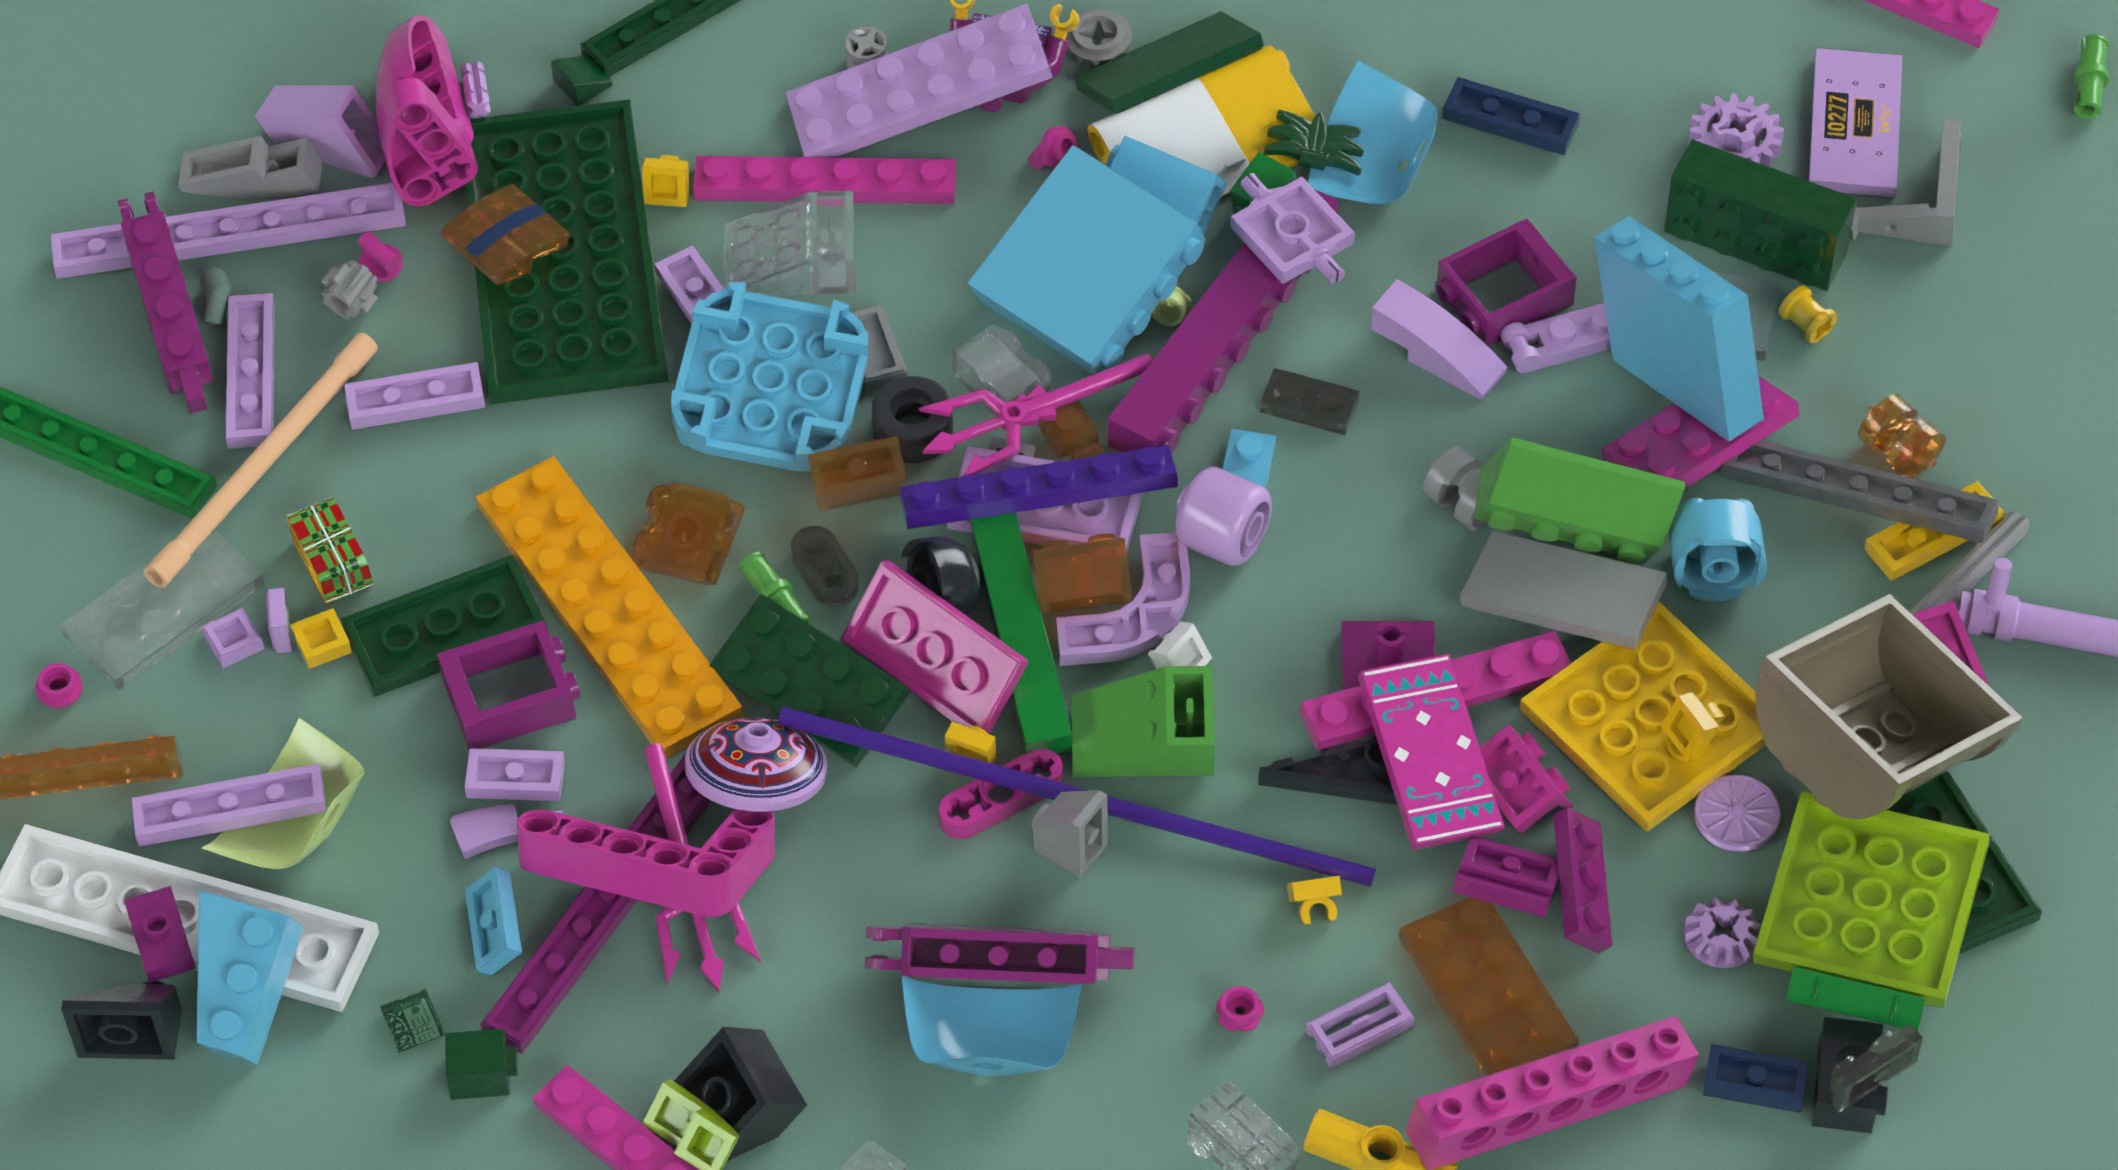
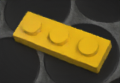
(1909, 547)

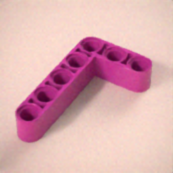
(647, 867)

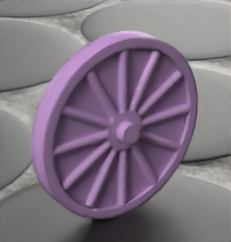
(1737, 813)

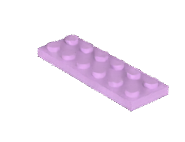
(919, 84)

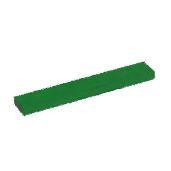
(103, 455)

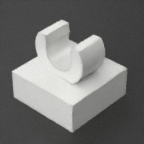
(1181, 648)

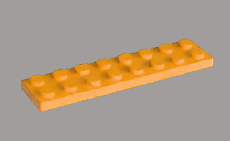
(608, 606)

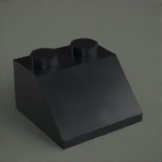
(745, 1085)

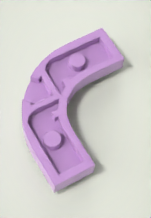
(1142, 621)

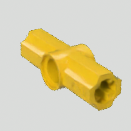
(1353, 1143)

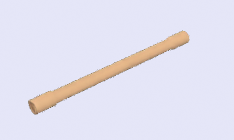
(179, 551)

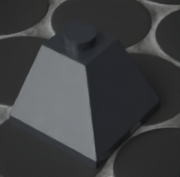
(125, 1022)

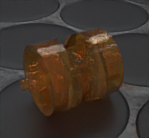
(1896, 431)

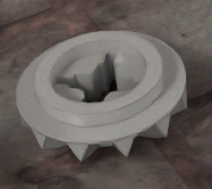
(1115, 32)

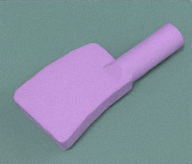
(485, 828)

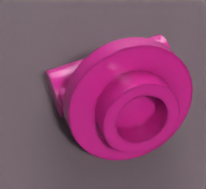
(1052, 148)
(380, 258)

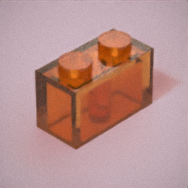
(857, 473)
(1082, 574)

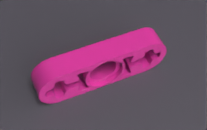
(994, 812)

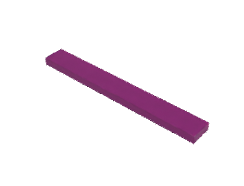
(579, 934)

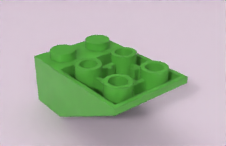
(1146, 725)

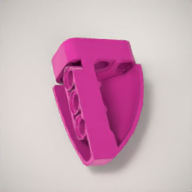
(422, 114)

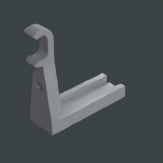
(1920, 221)

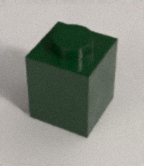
(479, 1063)

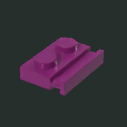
(1507, 876)

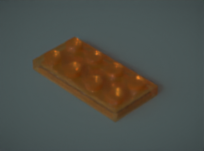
(1487, 986)

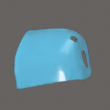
(1392, 128)
(989, 1028)

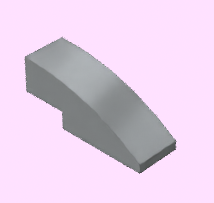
(252, 169)

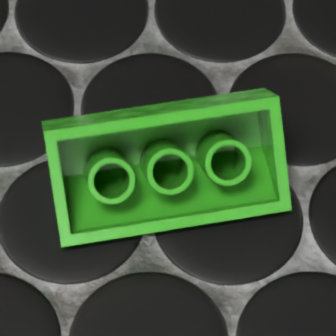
(1577, 500)

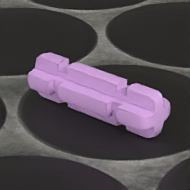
(475, 89)

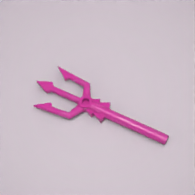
(1023, 411)
(712, 966)

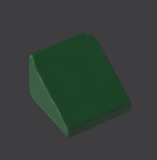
(579, 78)

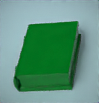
(1854, 998)

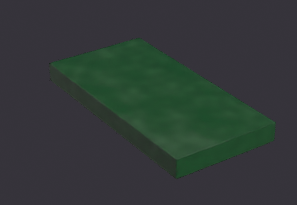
(1169, 62)
(402, 636)
(2001, 897)

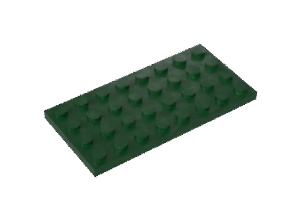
(592, 307)

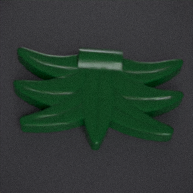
(1315, 143)

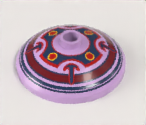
(755, 765)

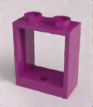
(1536, 257)
(517, 716)

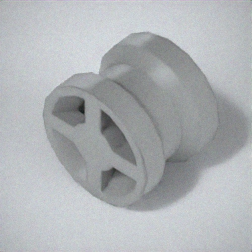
(864, 45)

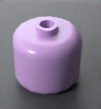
(1223, 516)

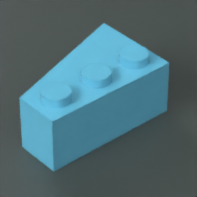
(240, 974)

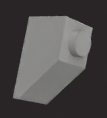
(1072, 829)

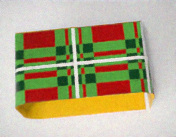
(329, 550)

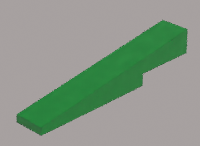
(1020, 625)

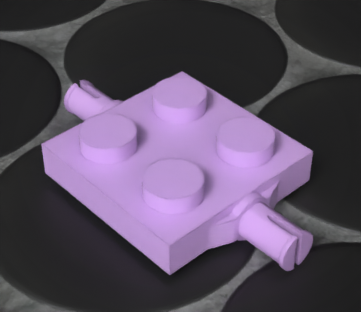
(1292, 229)

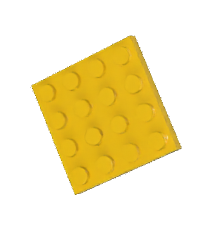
(1611, 713)

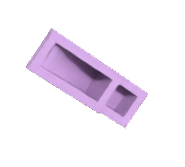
(1436, 340)

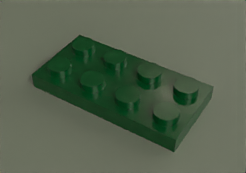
(795, 666)

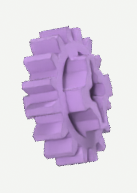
(1739, 129)

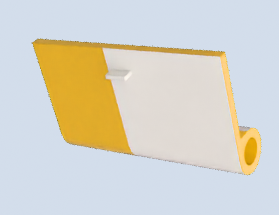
(1214, 118)

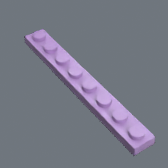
(238, 228)

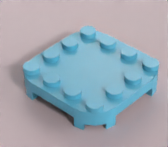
(769, 378)

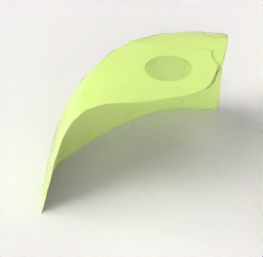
(292, 840)

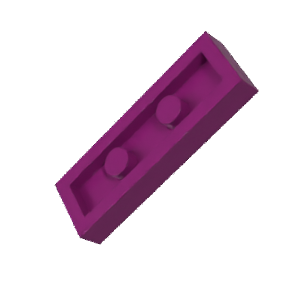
(1582, 880)

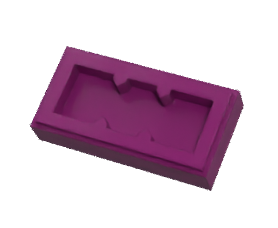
(159, 934)

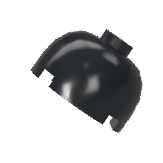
(946, 570)

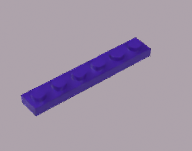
(1038, 486)

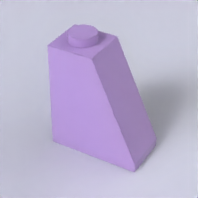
(332, 120)

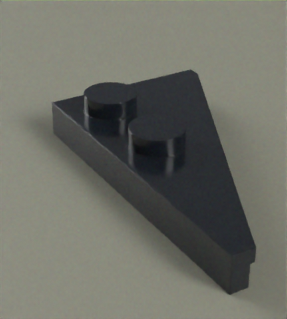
(1342, 770)

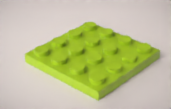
(1872, 899)

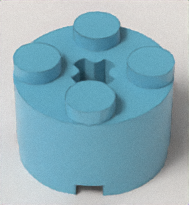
(1717, 548)

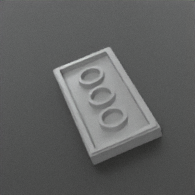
(1564, 589)

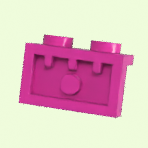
(1520, 780)

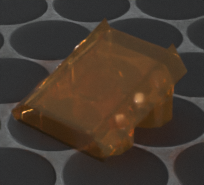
(687, 532)

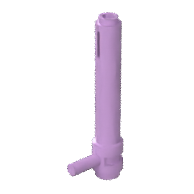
(2009, 618)

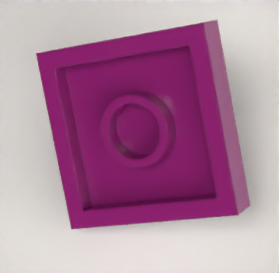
(1382, 644)

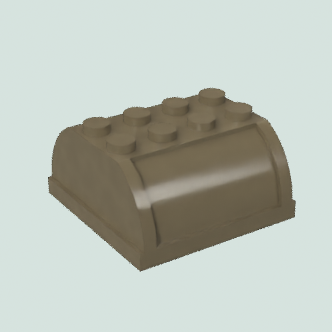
(1875, 709)

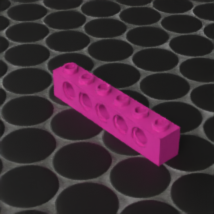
(1551, 1093)

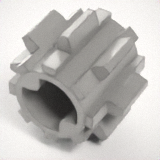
(349, 289)

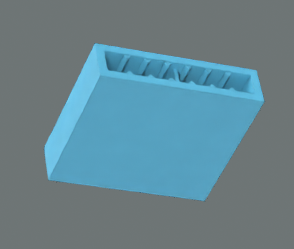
(1087, 262)
(1679, 328)

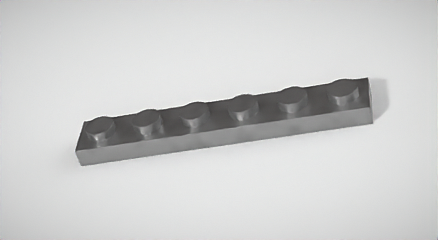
(1864, 490)

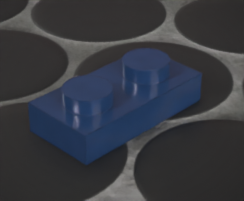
(1756, 1078)

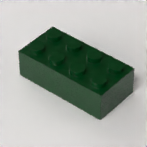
(1759, 215)

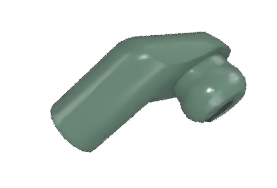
(216, 289)

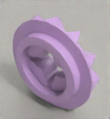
(1721, 950)

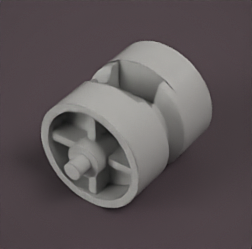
(1454, 484)

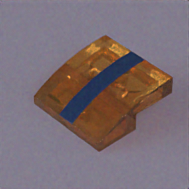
(505, 234)

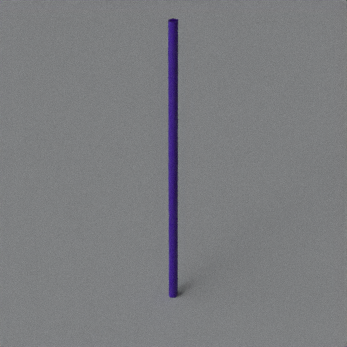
(1051, 789)

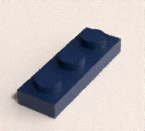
(1511, 116)

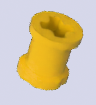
(1808, 314)

